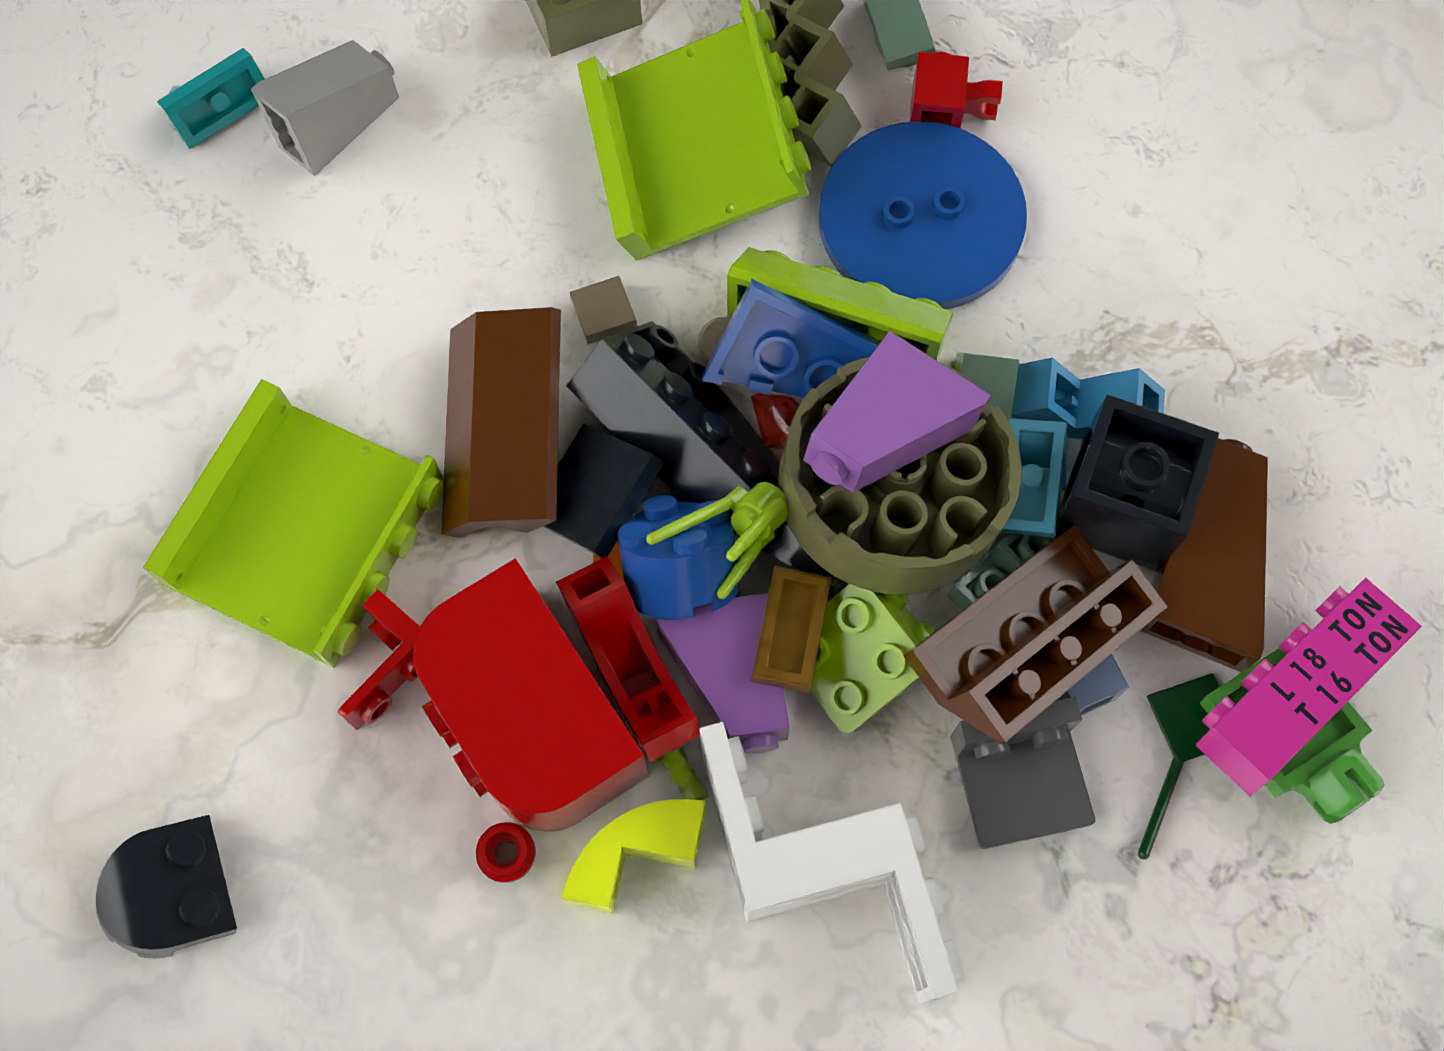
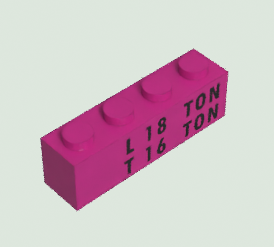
(1307, 686)

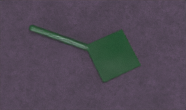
(1181, 723)

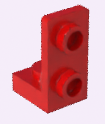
(392, 628)

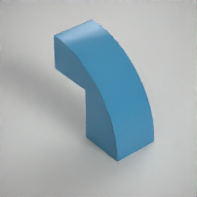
(1053, 393)

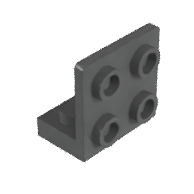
(1026, 784)

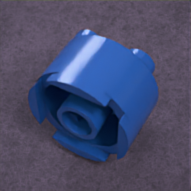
(681, 570)

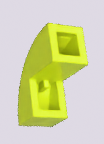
(655, 831)

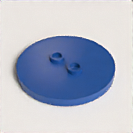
(923, 213)

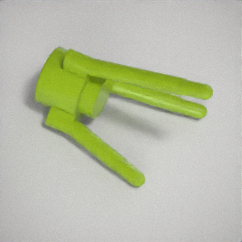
(753, 519)

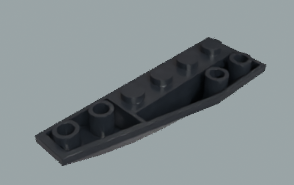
(659, 403)

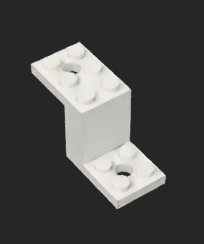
(830, 864)

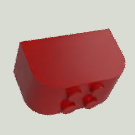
(522, 705)

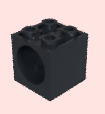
(1136, 482)

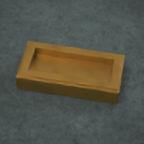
(791, 629)

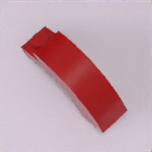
(628, 659)

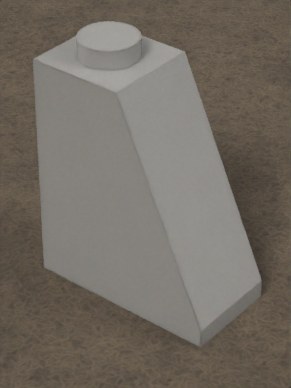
(326, 102)

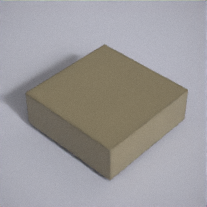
(603, 309)

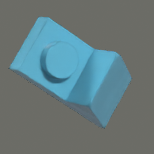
(1042, 476)

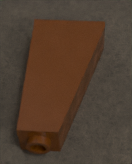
(1219, 570)

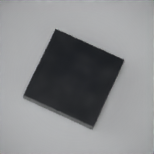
(600, 488)

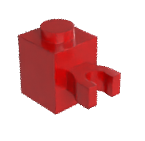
(944, 94)

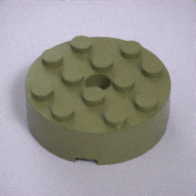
(909, 529)

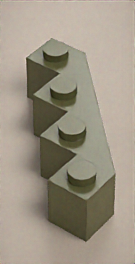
(813, 70)

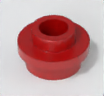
(495, 837)

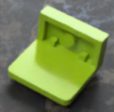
(862, 655)

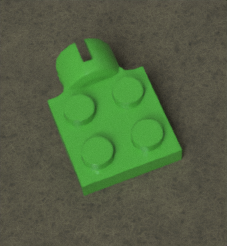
(1328, 767)

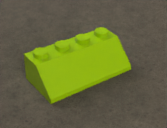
(863, 306)

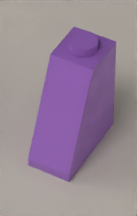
(891, 416)
(718, 660)

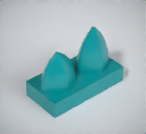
(213, 98)

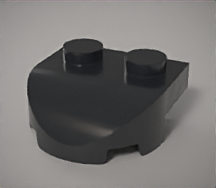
(165, 890)

